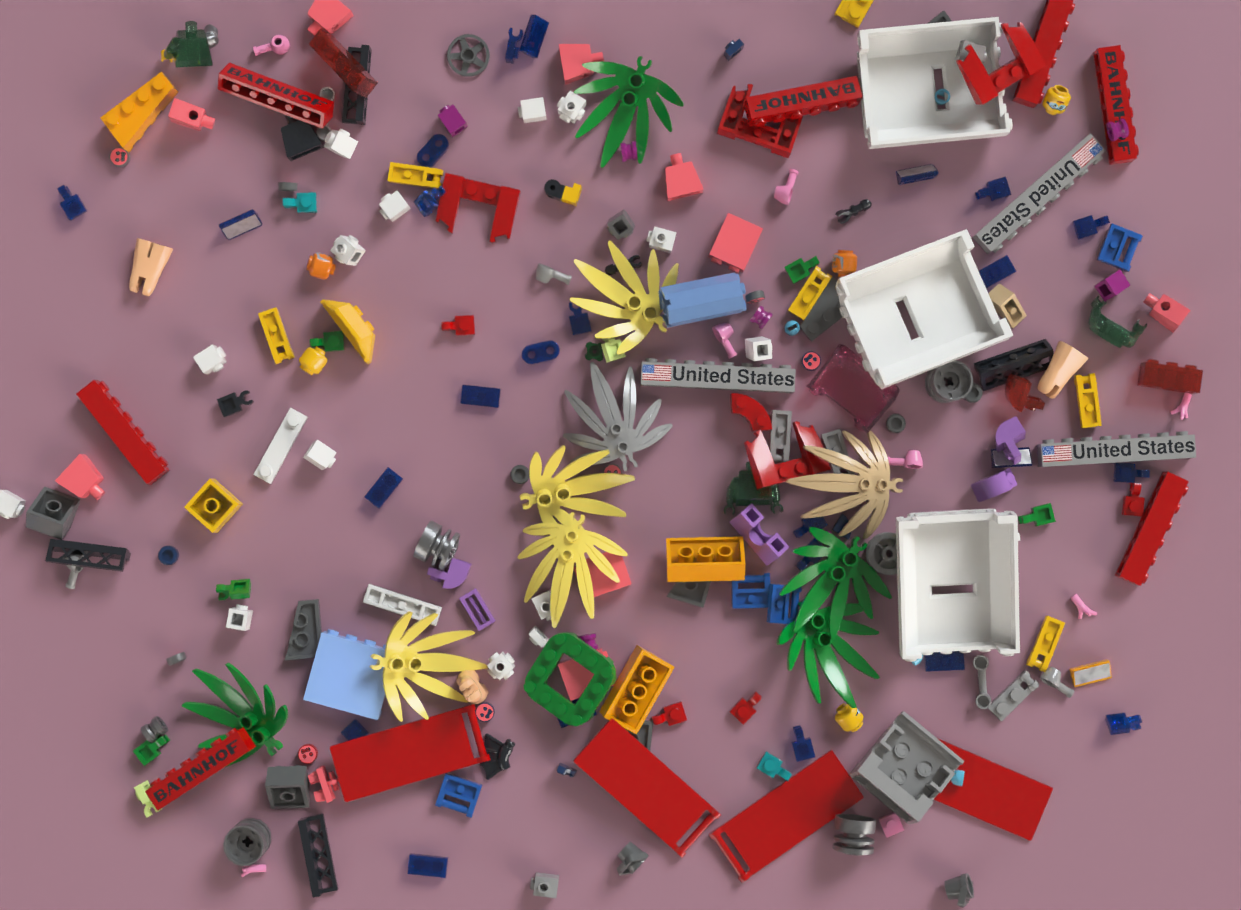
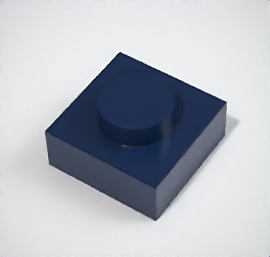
(733, 49)

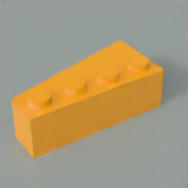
(136, 112)

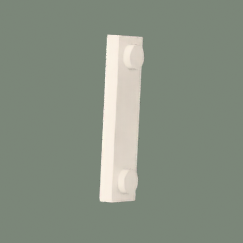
(280, 445)
(400, 603)

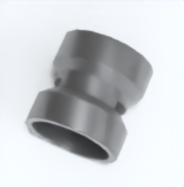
(154, 729)

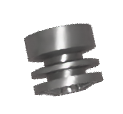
(959, 381)
(437, 545)
(854, 837)
(240, 849)

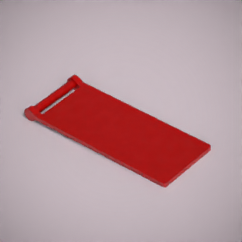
(407, 753)
(645, 786)
(996, 794)
(788, 814)

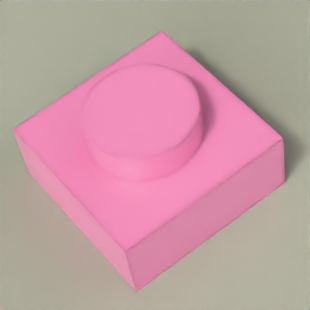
(891, 824)

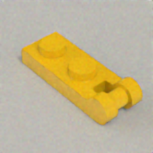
(414, 175)
(809, 294)
(276, 334)
(1088, 401)
(1045, 643)

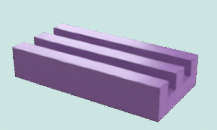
(471, 614)

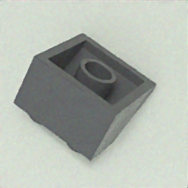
(52, 513)
(288, 787)

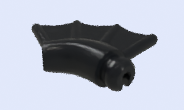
(499, 755)

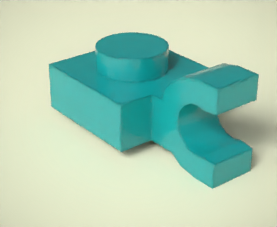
(304, 203)
(772, 765)

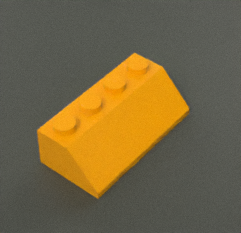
(705, 559)
(636, 689)

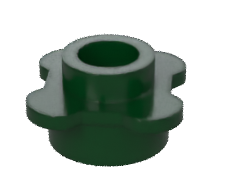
(590, 355)

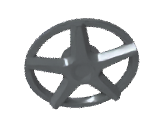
(468, 55)

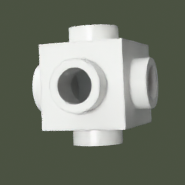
(571, 101)
(347, 250)
(506, 660)

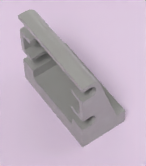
(907, 768)

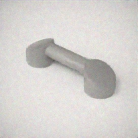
(328, 93)
(983, 699)

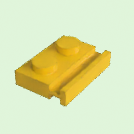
(853, 11)

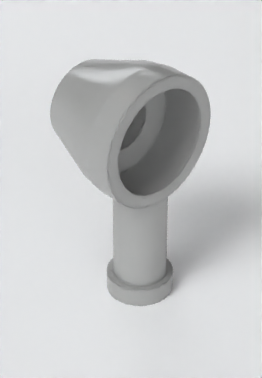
(545, 273)
(74, 570)
(1052, 678)

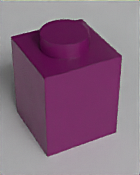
(452, 120)
(1112, 285)

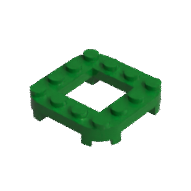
(585, 655)

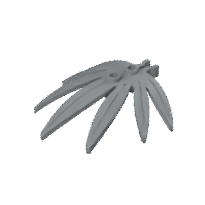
(618, 435)

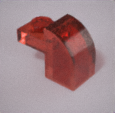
(1017, 394)

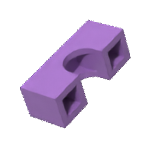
(764, 545)

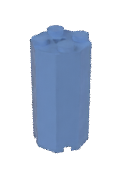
(702, 299)

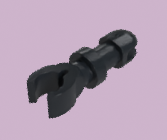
(853, 211)
(612, 269)

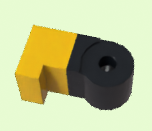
(563, 193)

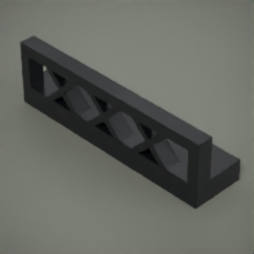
(361, 107)
(1014, 361)
(87, 550)
(310, 855)

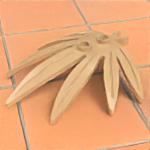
(870, 484)

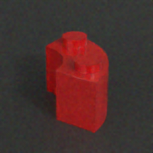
(751, 411)

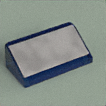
(916, 174)
(240, 224)
(999, 460)

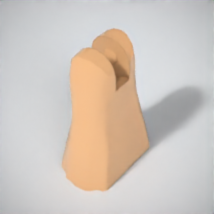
(148, 265)
(1063, 366)
(471, 688)

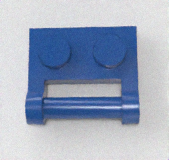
(1114, 244)
(751, 597)
(779, 605)
(460, 789)

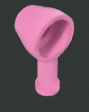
(278, 49)
(784, 193)
(723, 333)
(912, 460)

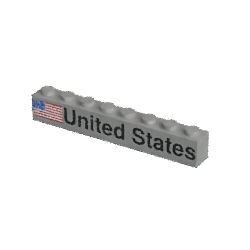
(1039, 193)
(718, 376)
(1116, 450)

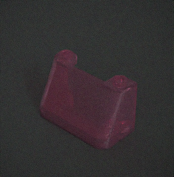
(852, 388)

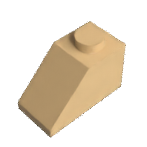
(1007, 305)

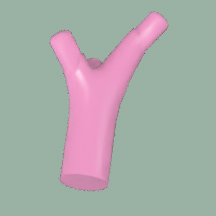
(1182, 408)
(1082, 607)
(253, 868)

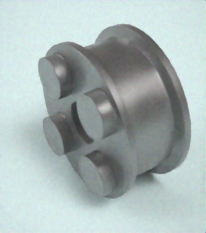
(877, 556)

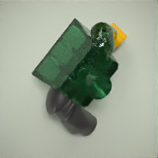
(191, 46)

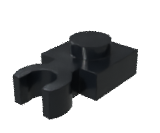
(232, 404)

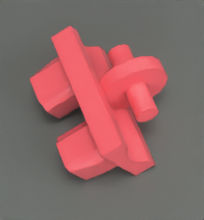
(321, 776)

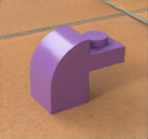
(1007, 436)
(994, 485)
(456, 574)

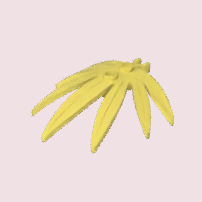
(639, 307)
(556, 492)
(569, 547)
(404, 661)

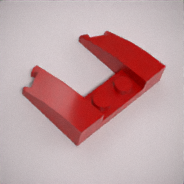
(1026, 62)
(734, 125)
(459, 187)
(768, 473)

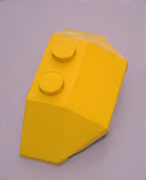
(353, 326)

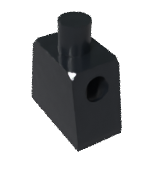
(299, 139)

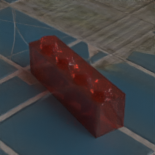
(343, 63)

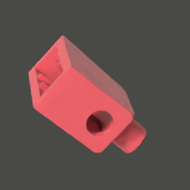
(328, 16)
(572, 59)
(182, 112)
(681, 179)
(1171, 316)
(82, 478)

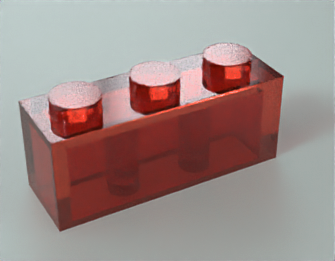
(1170, 377)

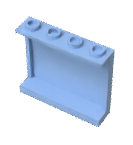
(343, 675)

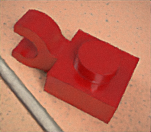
(463, 325)
(1133, 504)
(743, 709)
(672, 714)

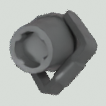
(631, 859)
(960, 888)

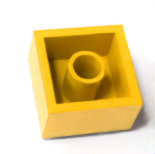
(213, 505)

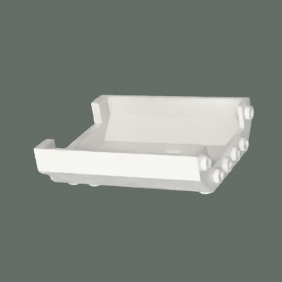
(900, 84)
(943, 302)
(950, 551)

